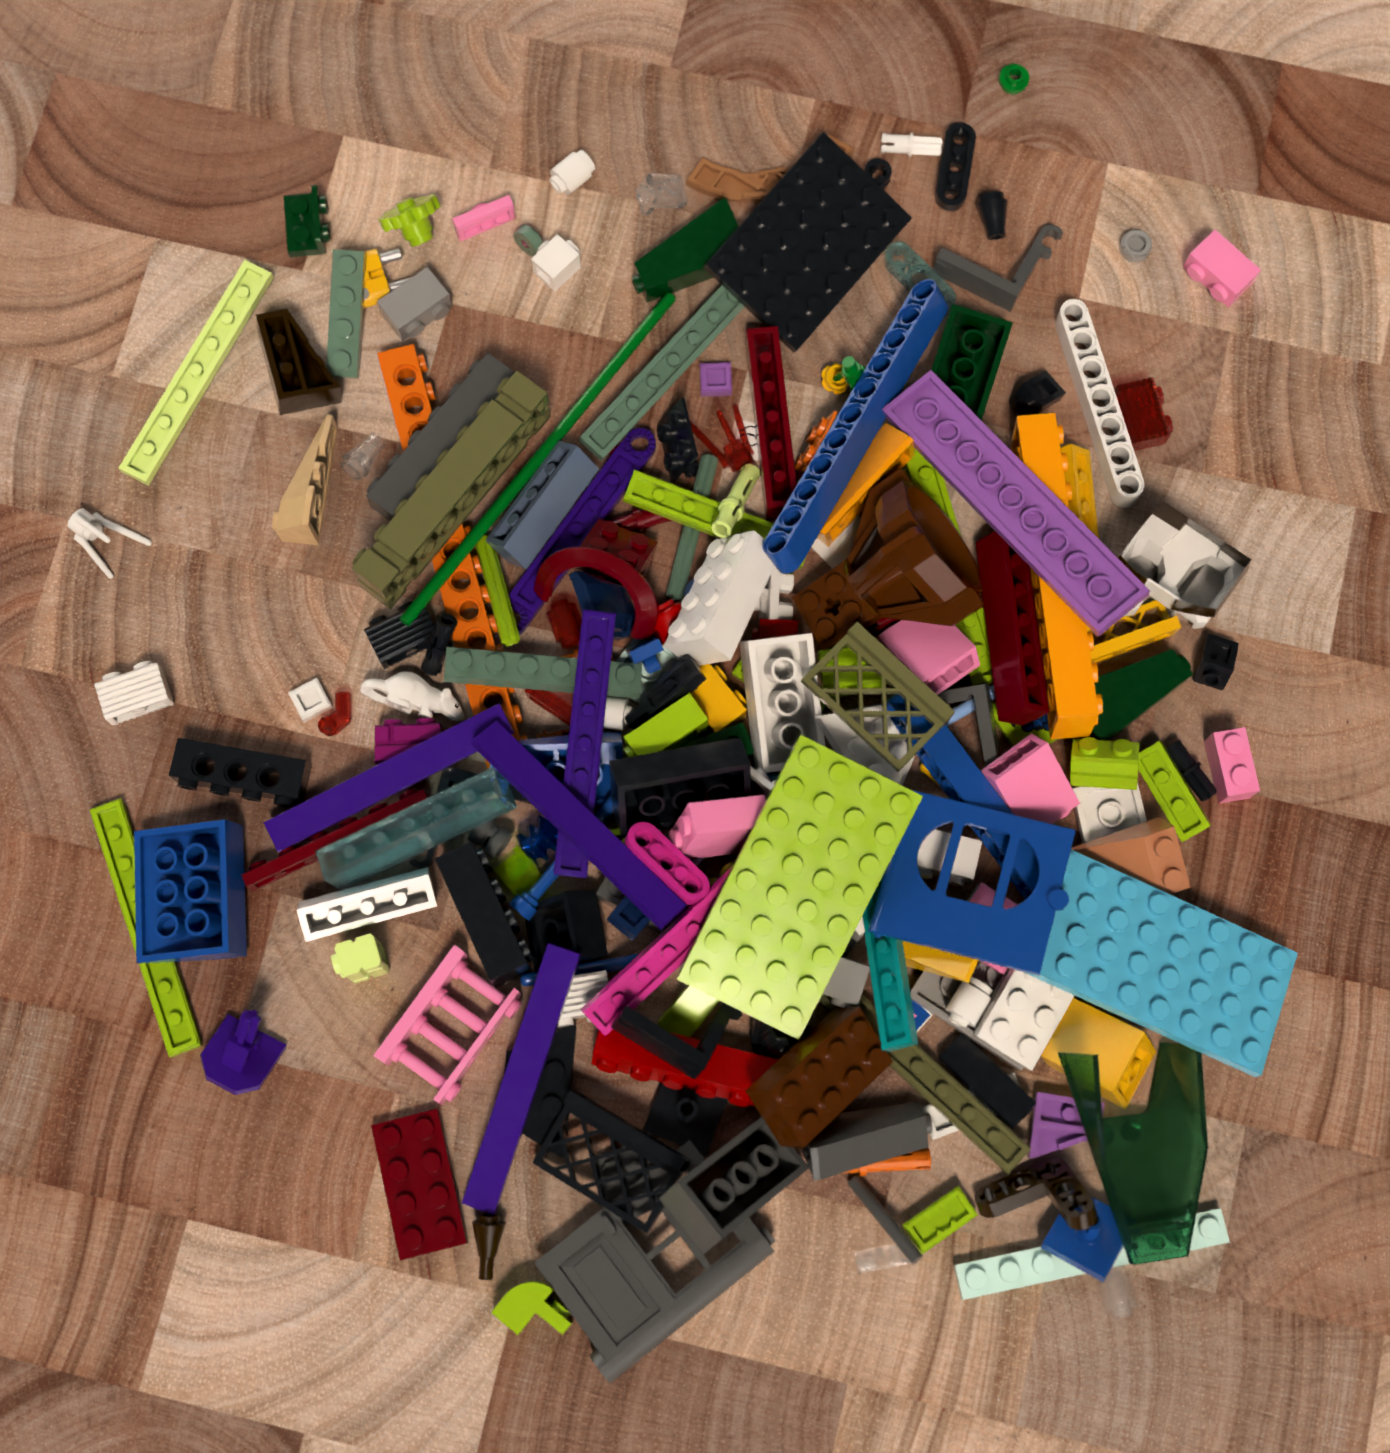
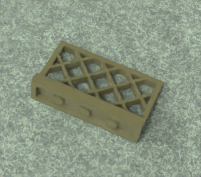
(900, 680)

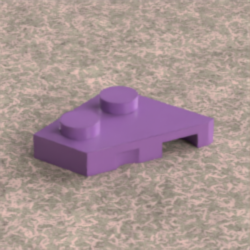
(1054, 1124)

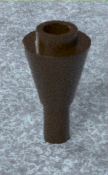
(488, 1234)

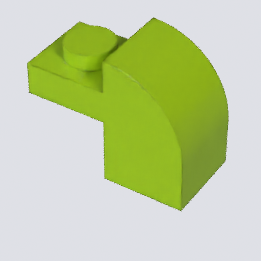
(525, 1301)

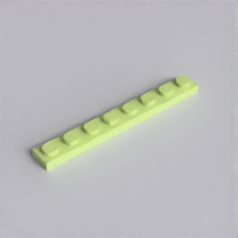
(196, 373)

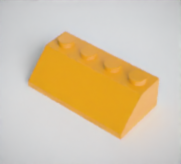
(885, 455)

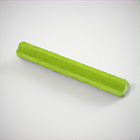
(497, 593)

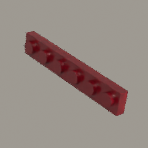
(294, 858)

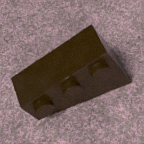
(293, 366)

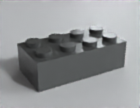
(732, 1185)

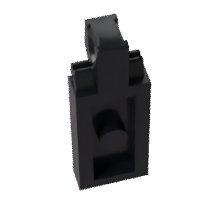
(671, 687)

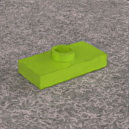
(939, 1219)

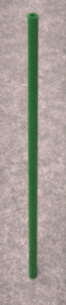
(536, 460)

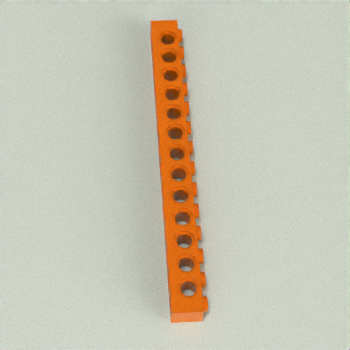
(397, 366)

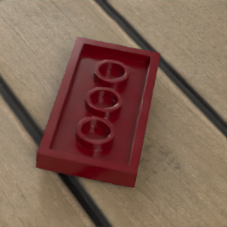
(419, 1184)

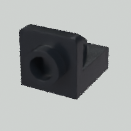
(1037, 395)
(1216, 662)

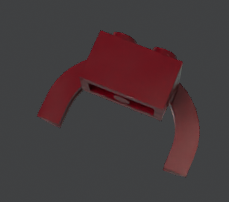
(616, 554)

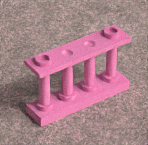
(436, 995)

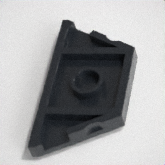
(552, 1088)

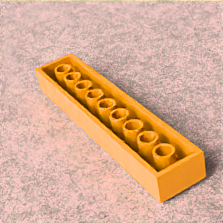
(1062, 633)

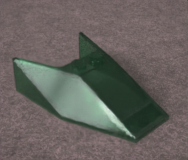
(1150, 1158)

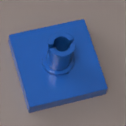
(1089, 1249)

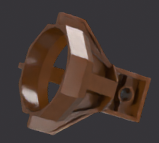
(897, 545)

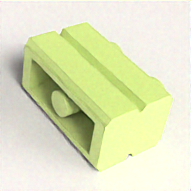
(360, 959)

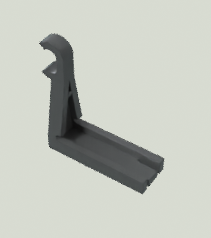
(988, 284)
(984, 713)

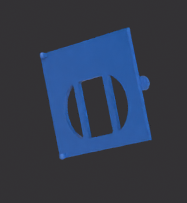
(992, 934)

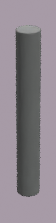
(885, 1220)

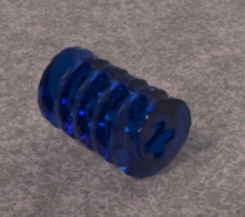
(539, 840)

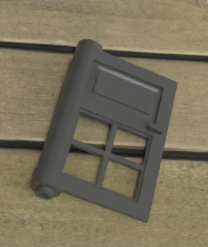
(620, 1292)

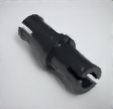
(437, 644)

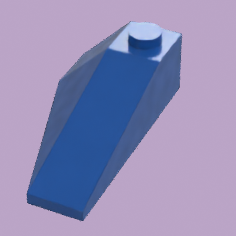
(553, 752)

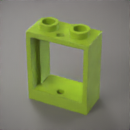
(668, 729)

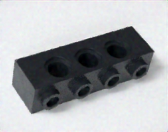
(193, 755)

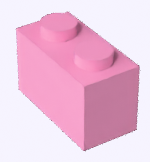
(1221, 268)
(1231, 765)

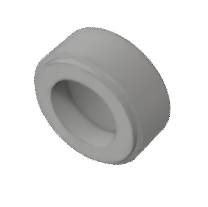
(1135, 246)

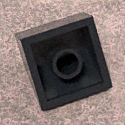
(570, 922)

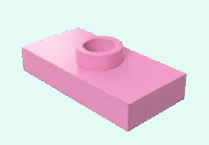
(484, 217)

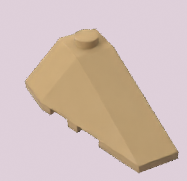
(305, 499)

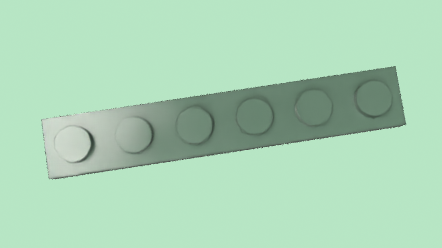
(532, 671)

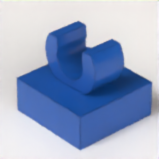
(646, 653)

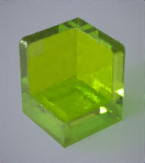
(517, 872)

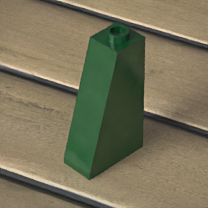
(681, 257)
(1136, 690)

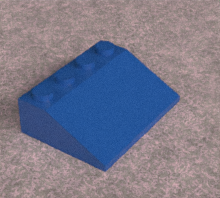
(190, 892)

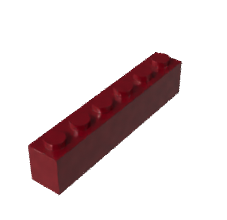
(770, 418)
(1012, 632)

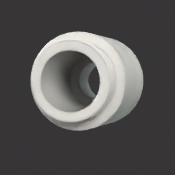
(571, 172)
(615, 713)
(969, 1003)

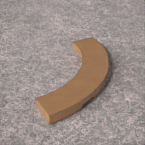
(738, 186)

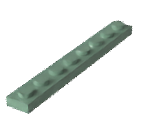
(661, 373)

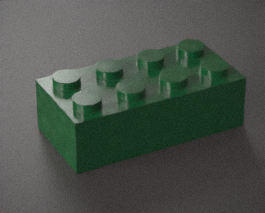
(971, 355)

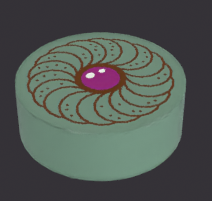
(527, 240)

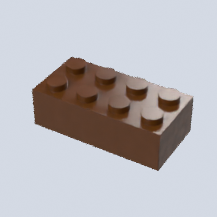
(819, 1076)

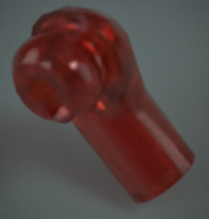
(340, 718)

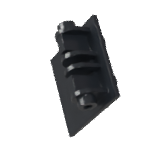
(678, 442)

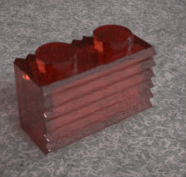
(1143, 413)

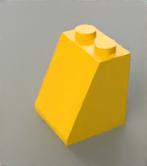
(1121, 1049)

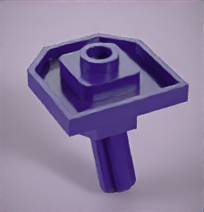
(240, 1054)

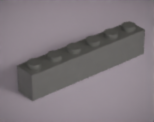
(438, 435)

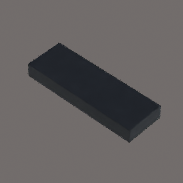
(987, 1081)

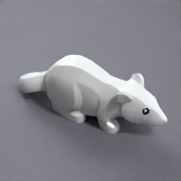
(409, 692)

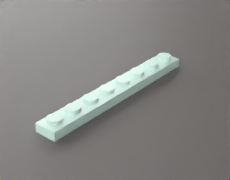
(1039, 1266)

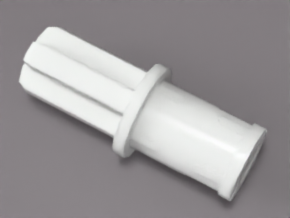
(911, 144)

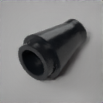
(993, 214)

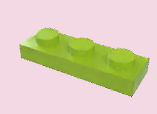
(1172, 792)

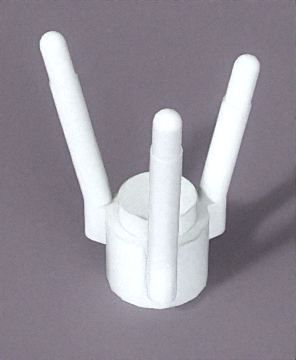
(89, 527)

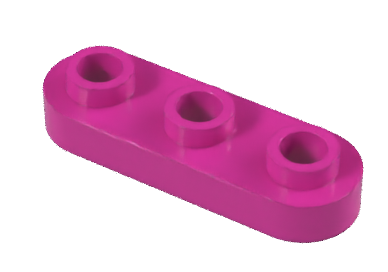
(661, 849)

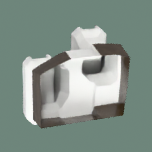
(1183, 565)

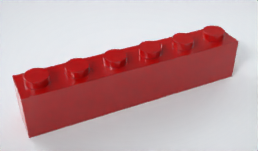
(725, 1076)

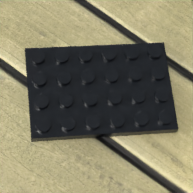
(808, 242)

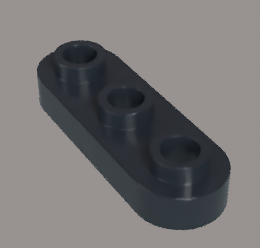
(955, 156)

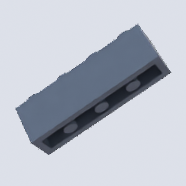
(542, 504)

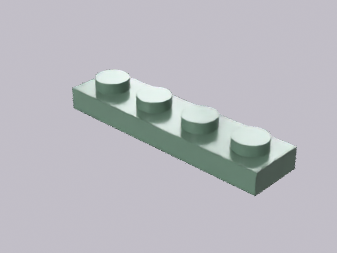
(346, 313)

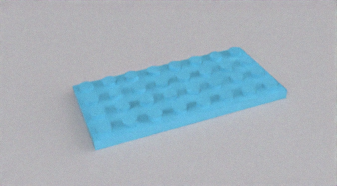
(1167, 965)

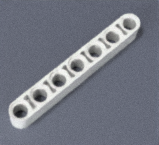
(1095, 416)

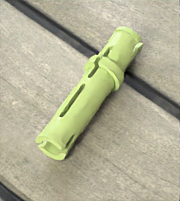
(732, 507)

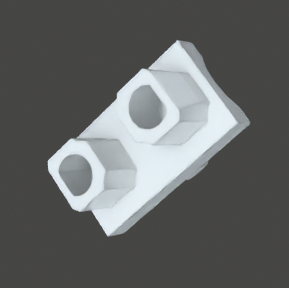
(769, 604)

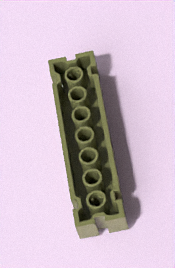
(451, 489)

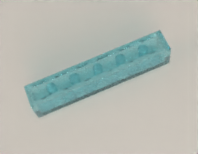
(416, 829)

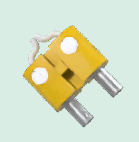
(375, 280)

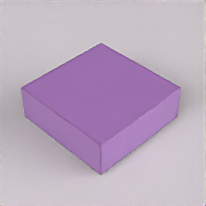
(716, 379)

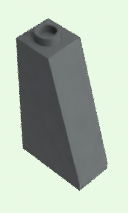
(867, 1138)

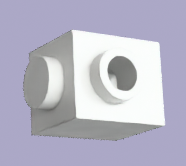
(556, 262)

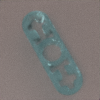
(898, 268)

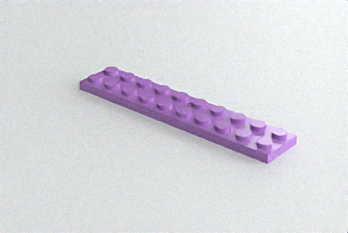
(1016, 503)

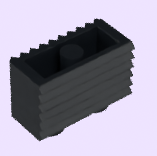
(395, 640)

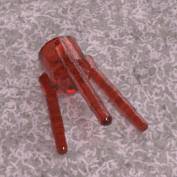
(736, 453)

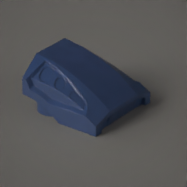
(605, 595)

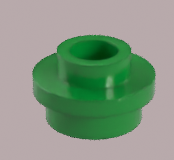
(1010, 85)

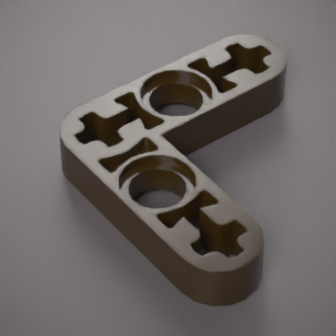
(1053, 1179)

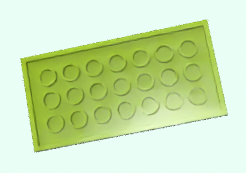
(799, 887)

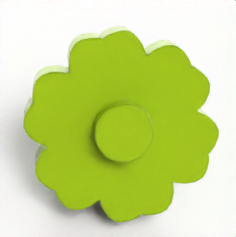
(412, 218)

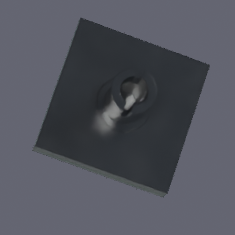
(685, 1117)

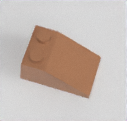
(1143, 852)

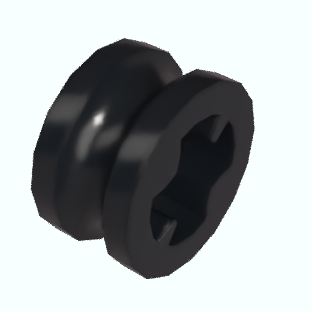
(879, 164)

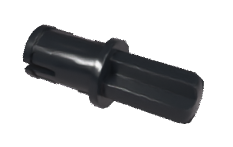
(1191, 771)

